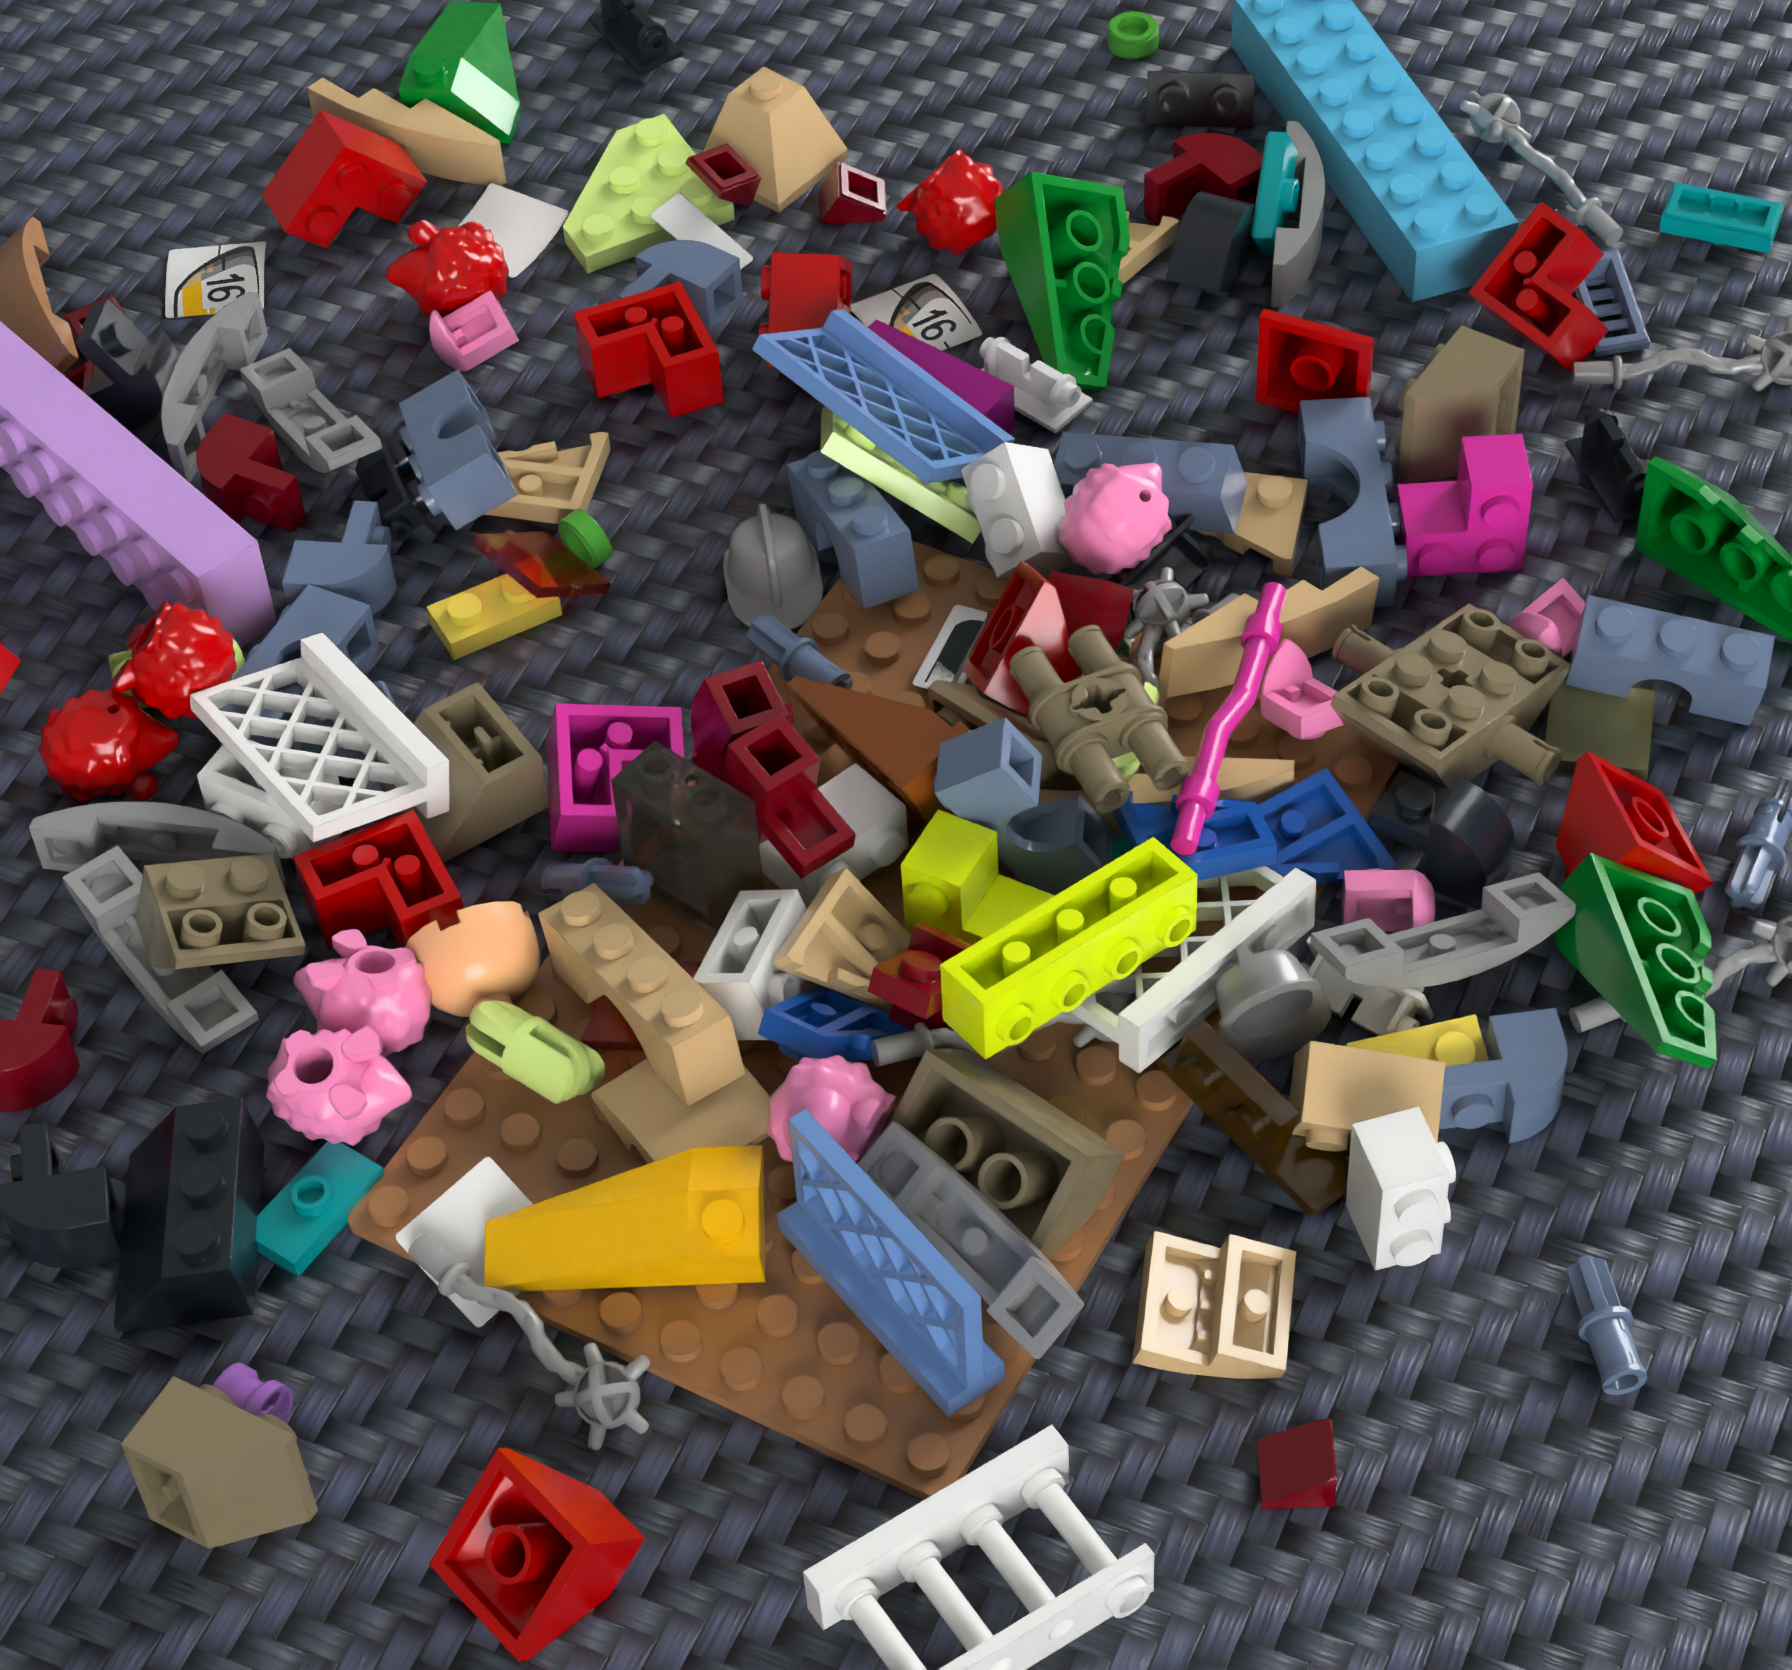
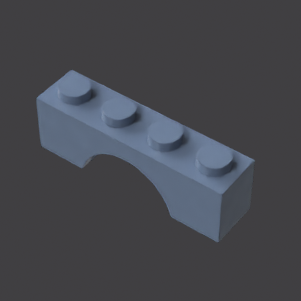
(1342, 455)

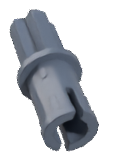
(794, 654)
(1759, 855)
(619, 883)
(1605, 1326)

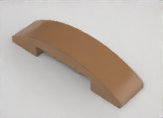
(25, 300)

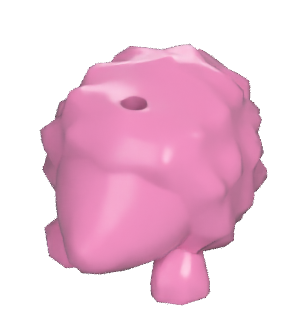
(1115, 517)
(368, 989)
(334, 1084)
(840, 1100)

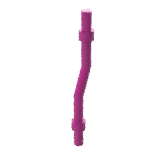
(1199, 790)

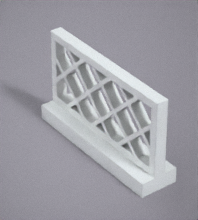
(363, 722)
(1180, 999)

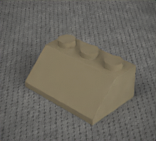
(1009, 1145)

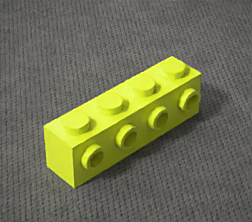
(1069, 948)

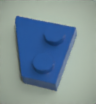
(1321, 831)
(1229, 841)
(826, 1025)

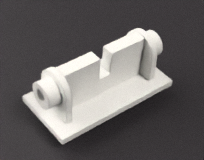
(1038, 389)
(1380, 1009)

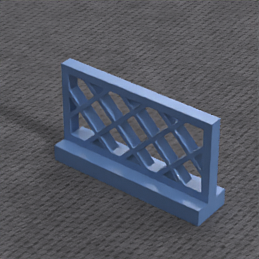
(884, 396)
(886, 1271)

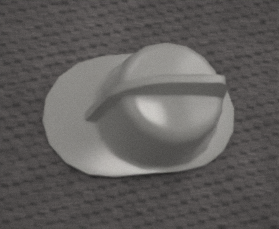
(772, 570)
(1269, 1005)

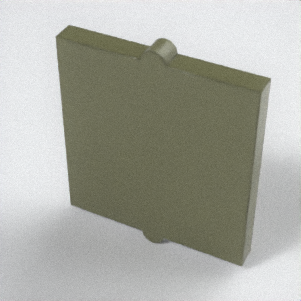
(1603, 725)

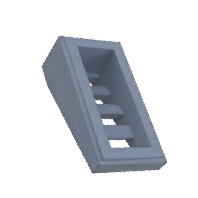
(1617, 288)

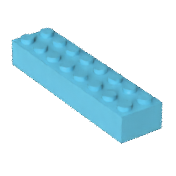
(1377, 141)

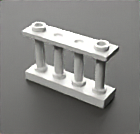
(973, 1514)

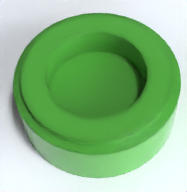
(1132, 35)
(585, 538)

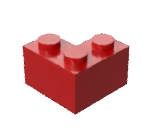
(335, 172)
(1534, 284)
(804, 290)
(653, 341)
(378, 881)

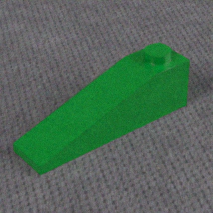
(466, 69)
(1064, 260)
(1715, 544)
(1644, 954)

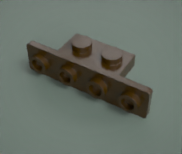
(1254, 1117)

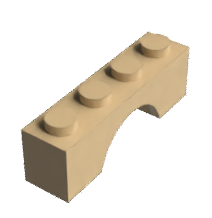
(673, 1017)

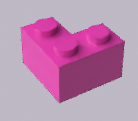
(1472, 521)
(584, 753)

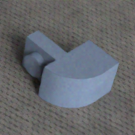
(705, 271)
(354, 568)
(1517, 1083)

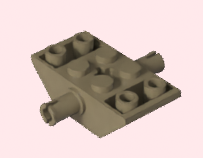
(1452, 697)

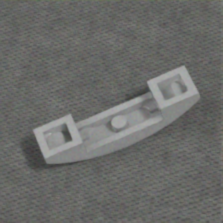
(1299, 248)
(222, 343)
(304, 416)
(143, 832)
(1510, 922)
(192, 1000)
(975, 1238)

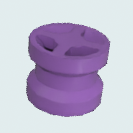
(253, 1395)

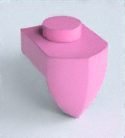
(471, 333)
(1552, 618)
(1294, 697)
(1388, 897)

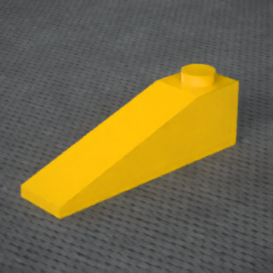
(655, 1225)

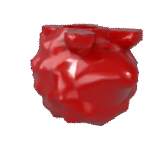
(955, 204)
(449, 266)
(175, 657)
(104, 746)

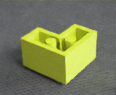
(956, 881)

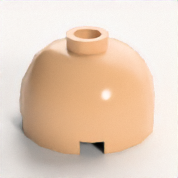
(480, 959)

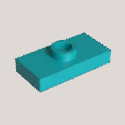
(1276, 192)
(1721, 217)
(314, 1206)

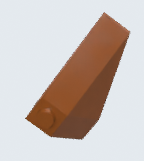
(884, 736)

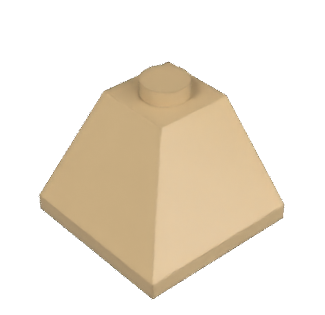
(779, 136)

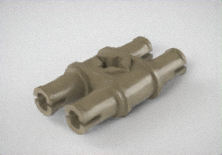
(1098, 718)

